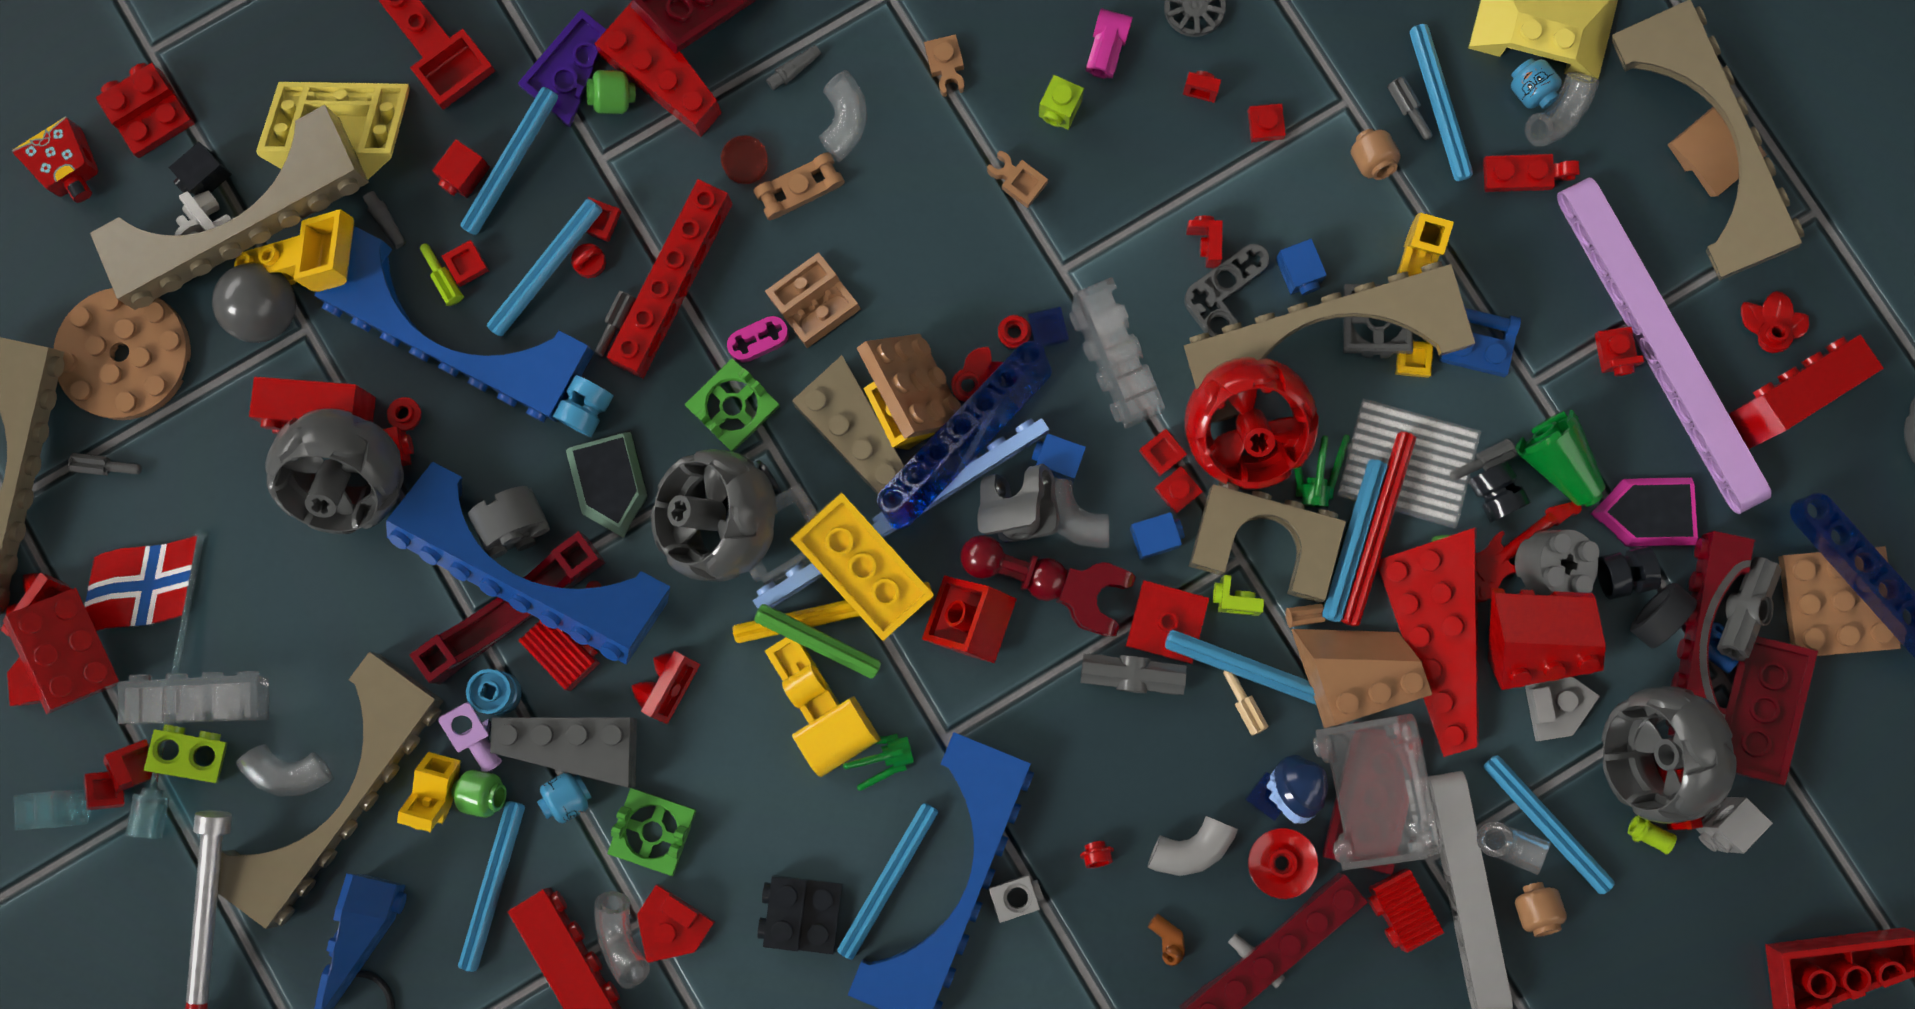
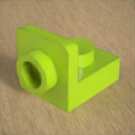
(1242, 603)

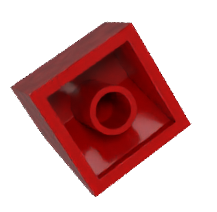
(969, 618)

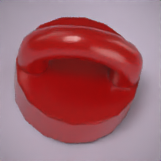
(588, 260)

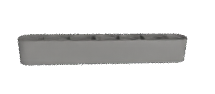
(1469, 894)

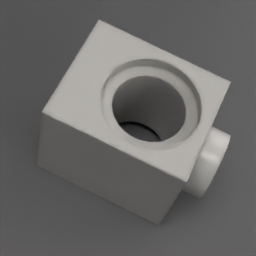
(1004, 909)

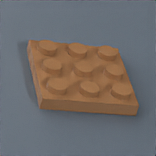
(910, 383)
(1827, 611)

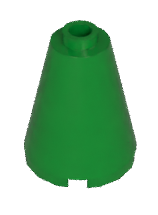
(1564, 458)

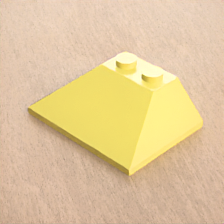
(1552, 29)
(366, 110)

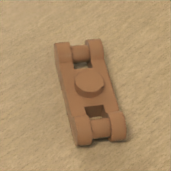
(799, 186)

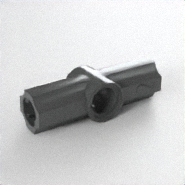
(1749, 609)
(1133, 674)

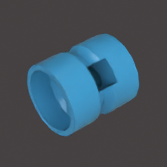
(583, 405)
(493, 692)

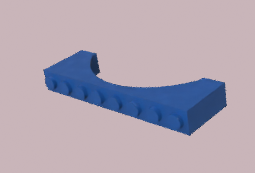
(527, 377)
(604, 617)
(990, 787)

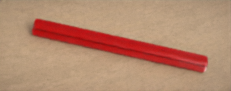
(1379, 527)

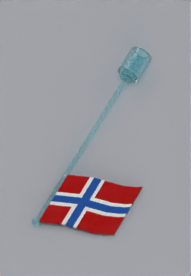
(140, 590)

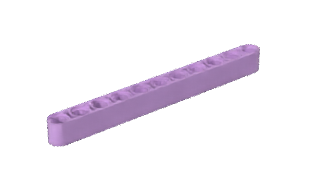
(1664, 346)

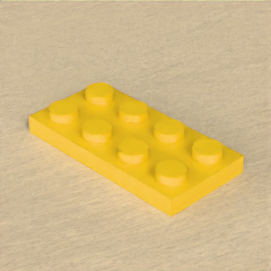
(862, 566)

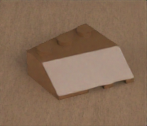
(1359, 672)

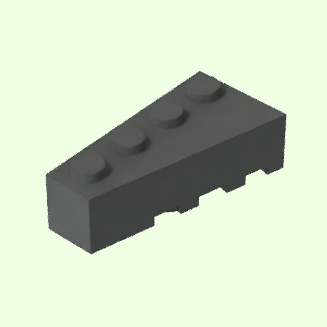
(581, 746)

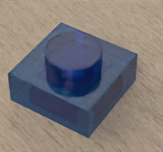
(1048, 327)
(1260, 798)

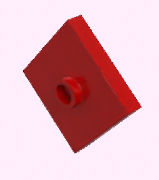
(1163, 610)

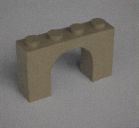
(1314, 534)

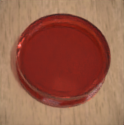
(744, 159)

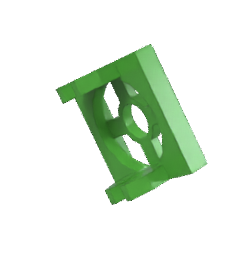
(732, 372)
(620, 847)

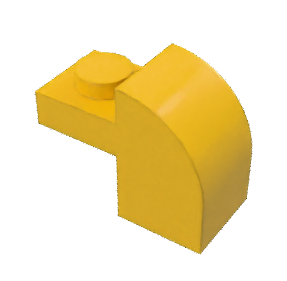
(1424, 243)
(431, 792)

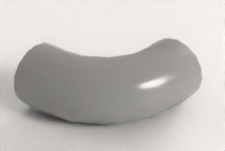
(1195, 853)

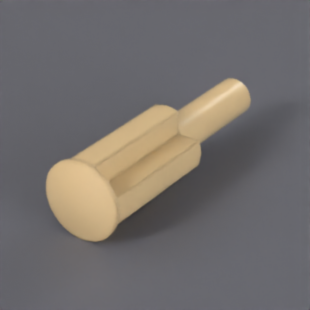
(1247, 706)

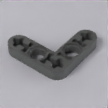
(1218, 294)

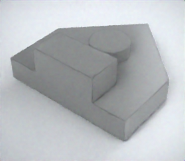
(1558, 707)

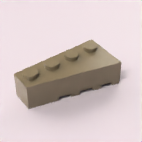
(848, 423)

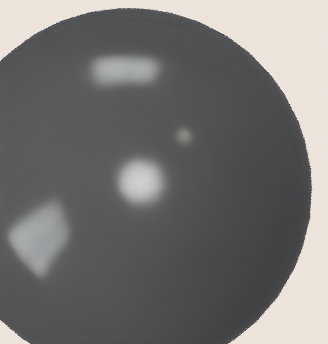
(253, 303)

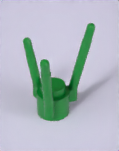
(1316, 491)
(895, 753)

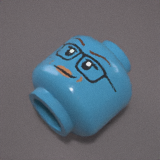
(1536, 83)
(564, 797)

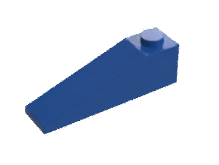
(365, 914)

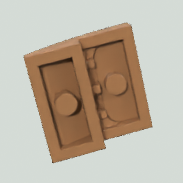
(1709, 152)
(812, 300)

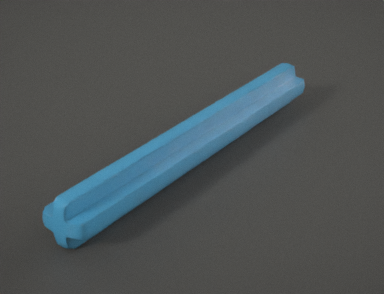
(1441, 102)
(509, 160)
(544, 267)
(1354, 540)
(1240, 665)
(1549, 824)
(887, 881)
(491, 886)

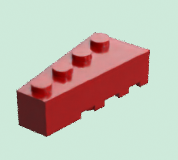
(658, 71)
(1805, 390)
(1838, 967)

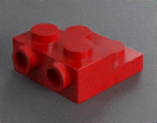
(144, 108)

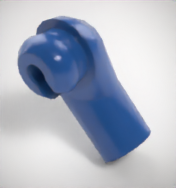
(1723, 662)

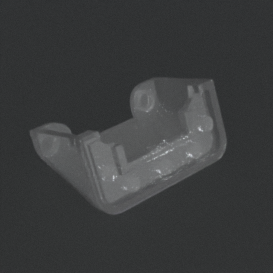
(1380, 792)

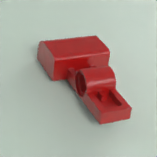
(448, 64)

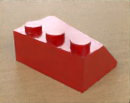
(1544, 637)

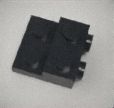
(800, 914)

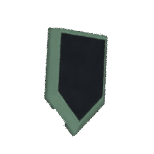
(608, 481)

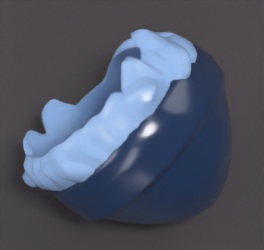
(1298, 788)

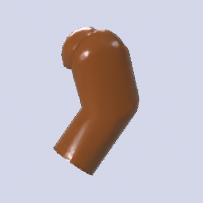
(1172, 940)

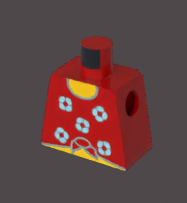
(60, 159)

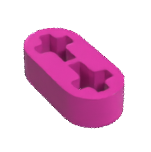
(753, 332)

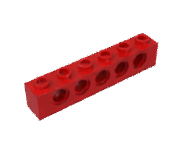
(670, 279)

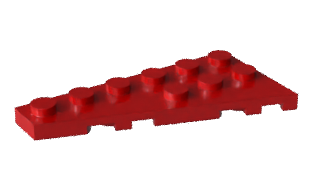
(1438, 618)

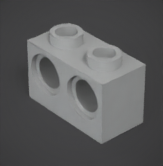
(1733, 826)

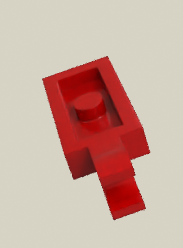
(1526, 172)

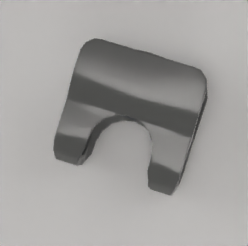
(1021, 517)

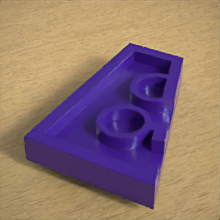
(566, 66)

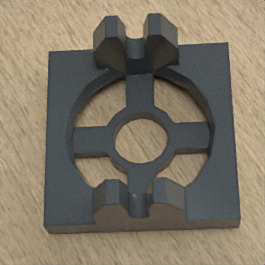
(1355, 344)

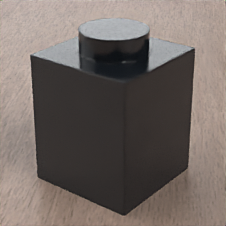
(199, 170)

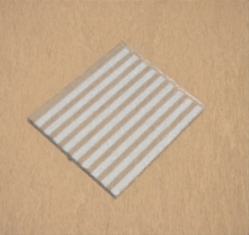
(1438, 450)

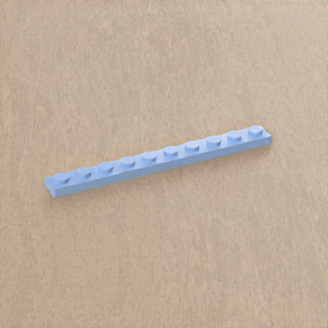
(999, 452)

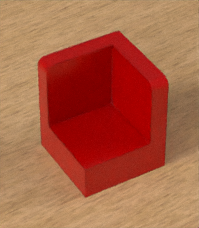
(127, 765)

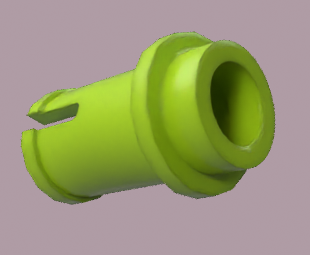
(1651, 834)

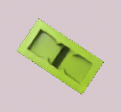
(184, 763)

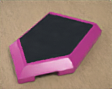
(1651, 512)

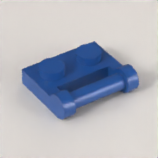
(1488, 353)

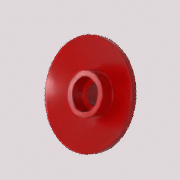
(1300, 868)

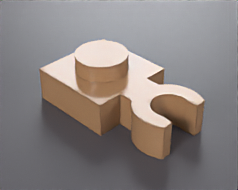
(944, 60)
(1020, 181)

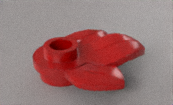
(1774, 317)
(977, 368)

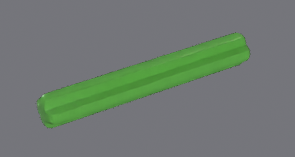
(817, 641)

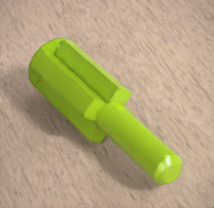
(442, 278)

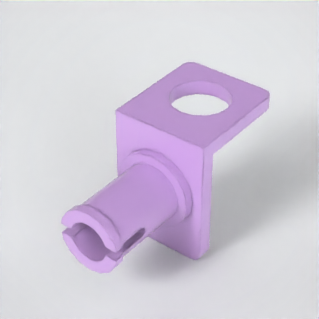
(474, 738)

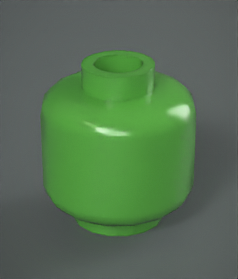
(610, 92)
(479, 793)

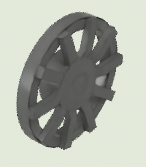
(1194, 11)

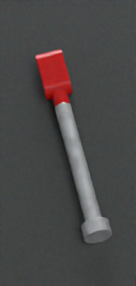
(212, 827)

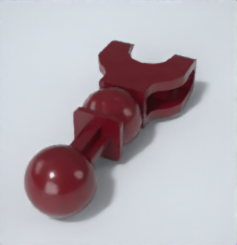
(1049, 580)

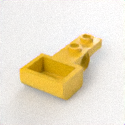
(313, 258)
(834, 729)

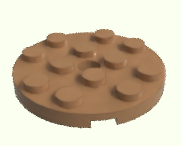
(140, 383)

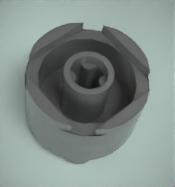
(509, 521)
(1557, 562)

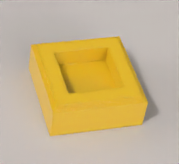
(1418, 363)

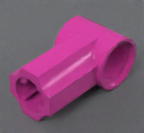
(1110, 36)

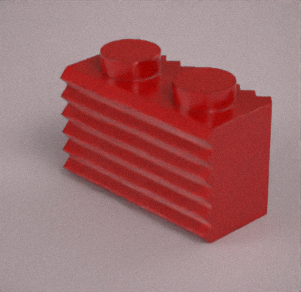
(560, 654)
(1404, 910)

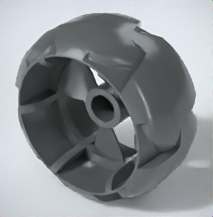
(324, 498)
(683, 511)
(1699, 747)

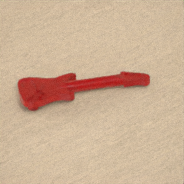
(1494, 560)

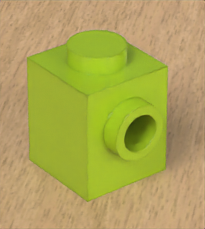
(1060, 102)

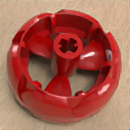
(1267, 461)

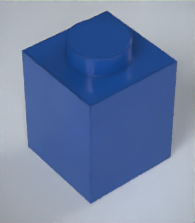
(1301, 268)
(1059, 456)
(1157, 535)

